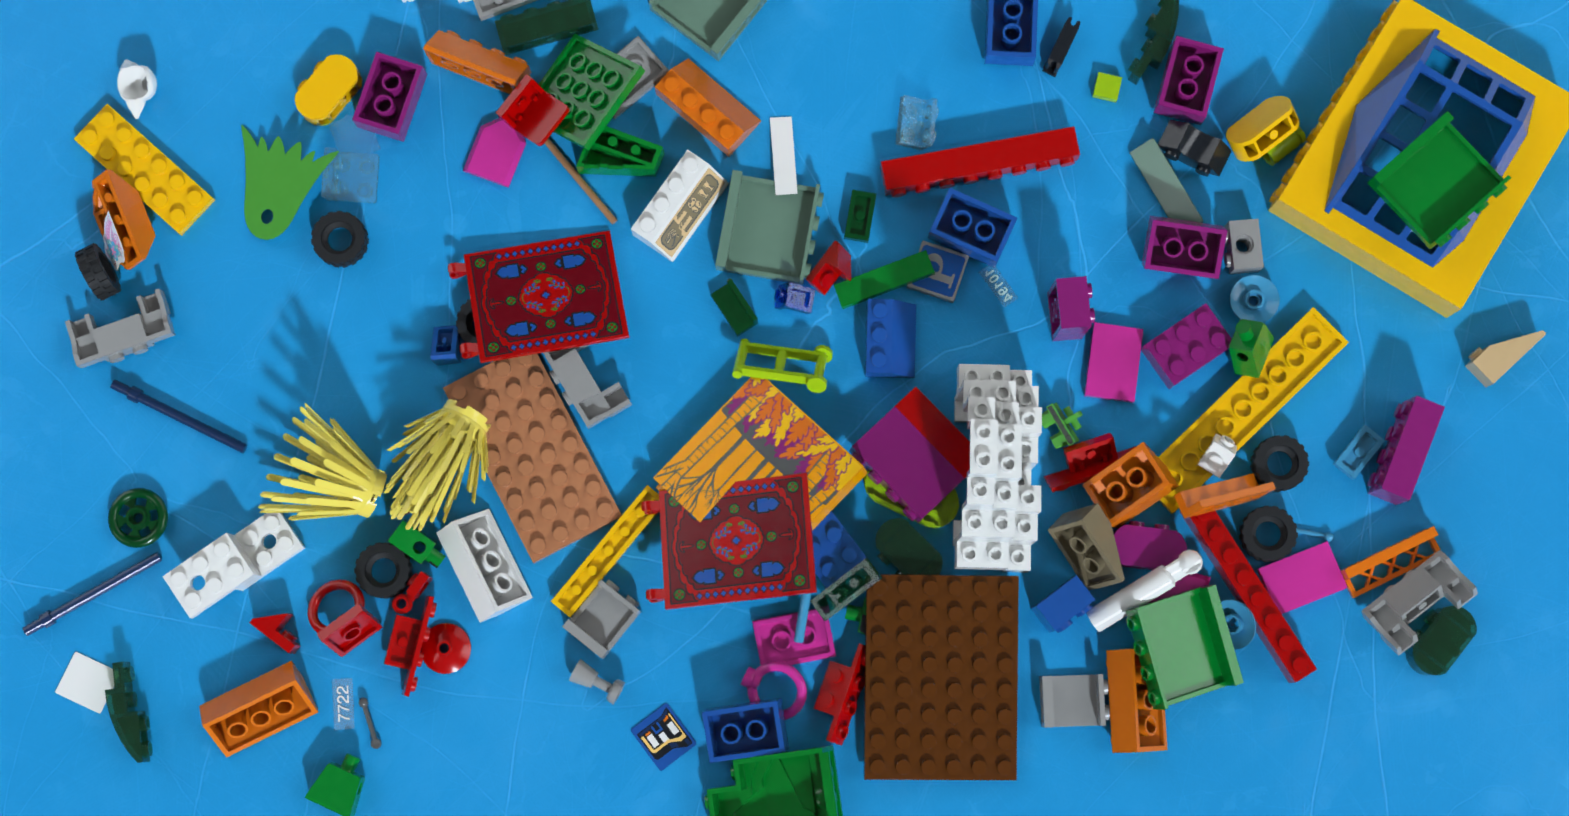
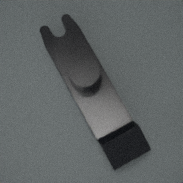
(1061, 47)

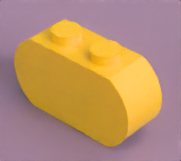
(328, 89)
(1262, 128)

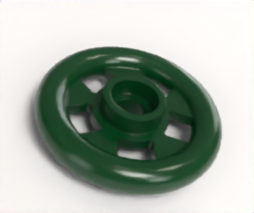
(129, 498)

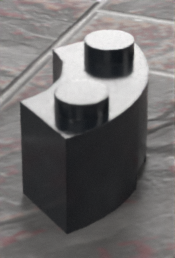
(1194, 148)

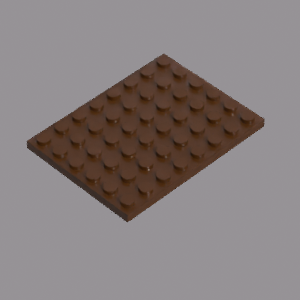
(941, 678)

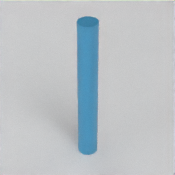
(802, 618)

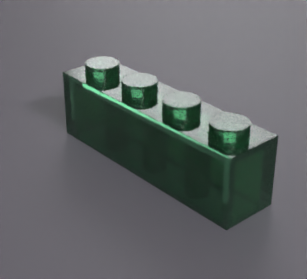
(545, 25)

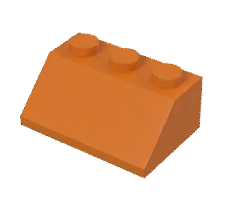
(1130, 485)

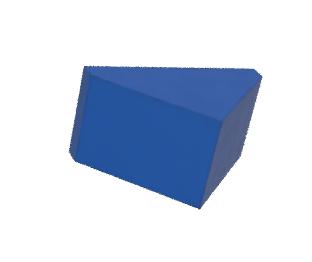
(445, 345)

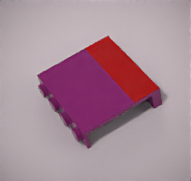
(914, 455)

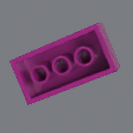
(1405, 450)

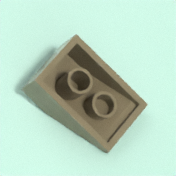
(1089, 546)

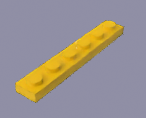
(605, 555)

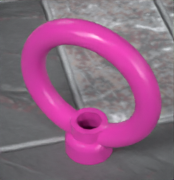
(754, 676)

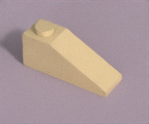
(1497, 359)

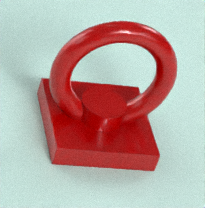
(349, 628)

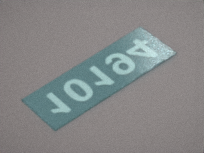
(998, 285)

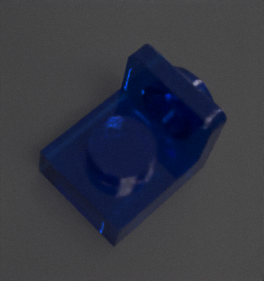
(794, 297)

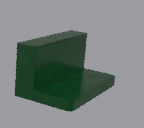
(734, 308)

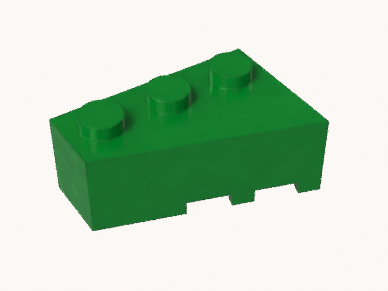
(621, 155)

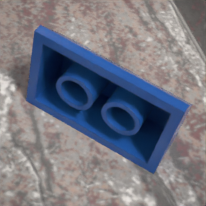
(890, 339)

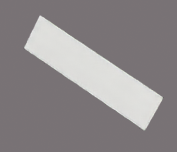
(783, 155)

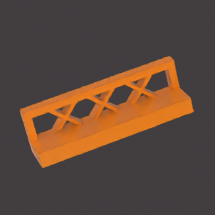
(1221, 495)
(1390, 553)

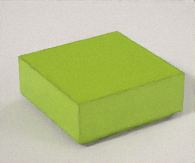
(1107, 87)

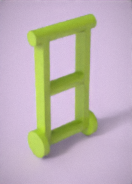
(815, 383)

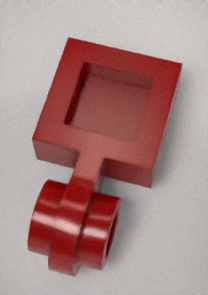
(417, 585)

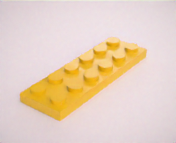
(145, 168)

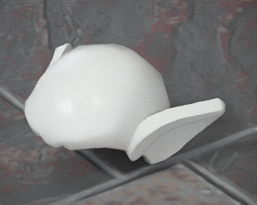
(136, 85)

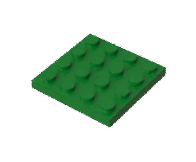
(591, 85)

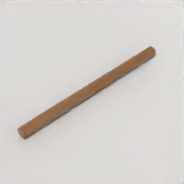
(581, 182)

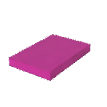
(1113, 362)
(1302, 577)
(776, 639)

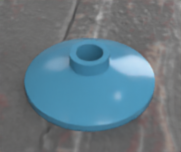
(1259, 288)
(1246, 629)

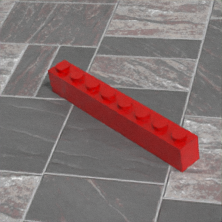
(980, 161)
(1249, 590)

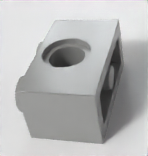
(1248, 233)

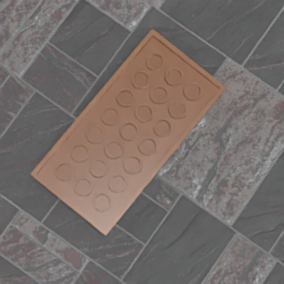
(536, 455)

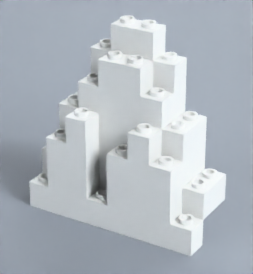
(1000, 503)

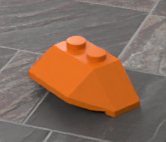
(128, 214)

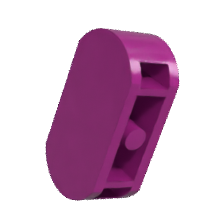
(1147, 546)

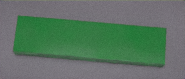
(884, 279)

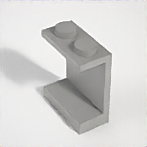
(1073, 700)

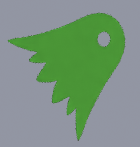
(277, 183)

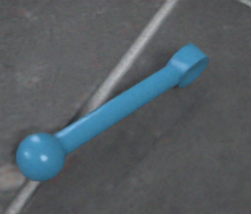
(1328, 536)

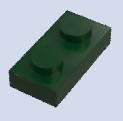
(860, 216)

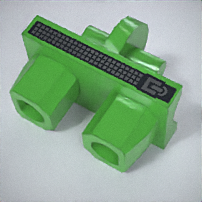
(1066, 435)

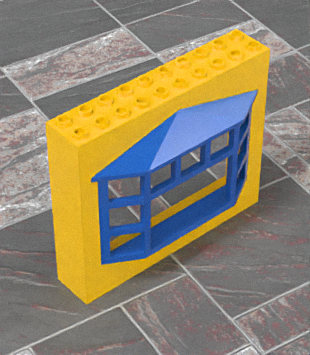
(1360, 117)

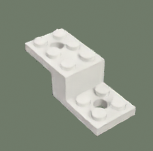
(233, 563)

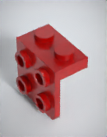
(532, 111)

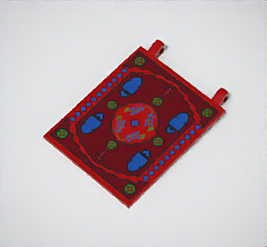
(543, 297)
(743, 550)

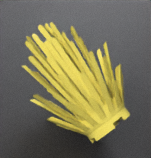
(440, 451)

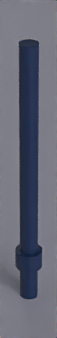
(137, 395)
(49, 617)

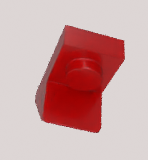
(833, 264)
(272, 626)

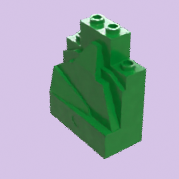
(780, 785)

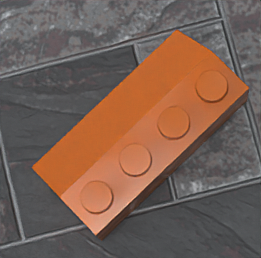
(475, 61)
(706, 106)
(258, 709)
(1132, 717)

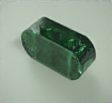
(906, 549)
(1441, 640)

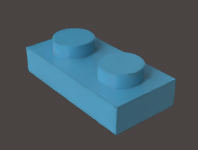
(1358, 452)

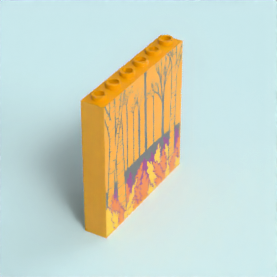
(756, 438)

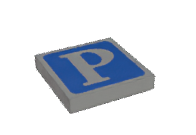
(948, 272)

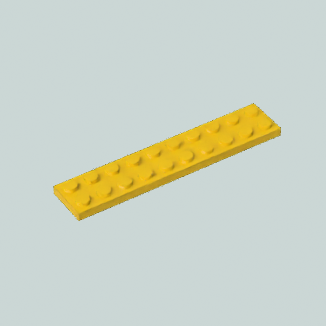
(1253, 400)

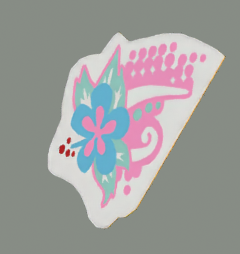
(113, 245)

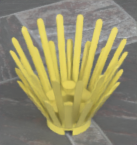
(340, 461)

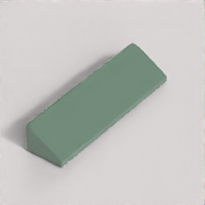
(1164, 182)

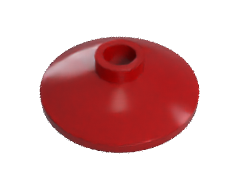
(458, 651)

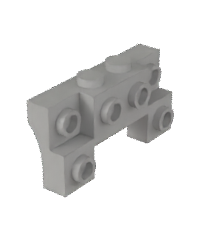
(121, 337)
(582, 389)
(1413, 596)

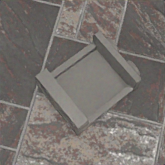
(603, 618)

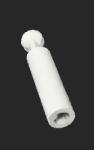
(1144, 590)

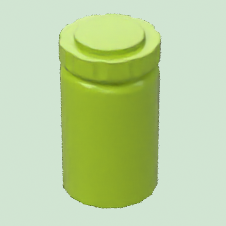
(1285, 147)

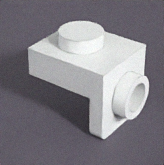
(1218, 455)

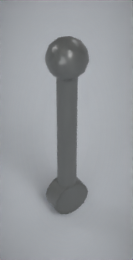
(375, 743)

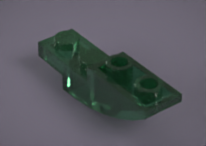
(1160, 34)
(129, 724)

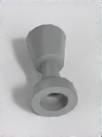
(587, 676)

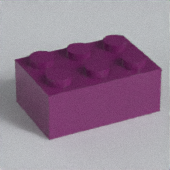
(1188, 80)
(389, 96)
(1184, 247)
(1070, 308)
(1187, 346)

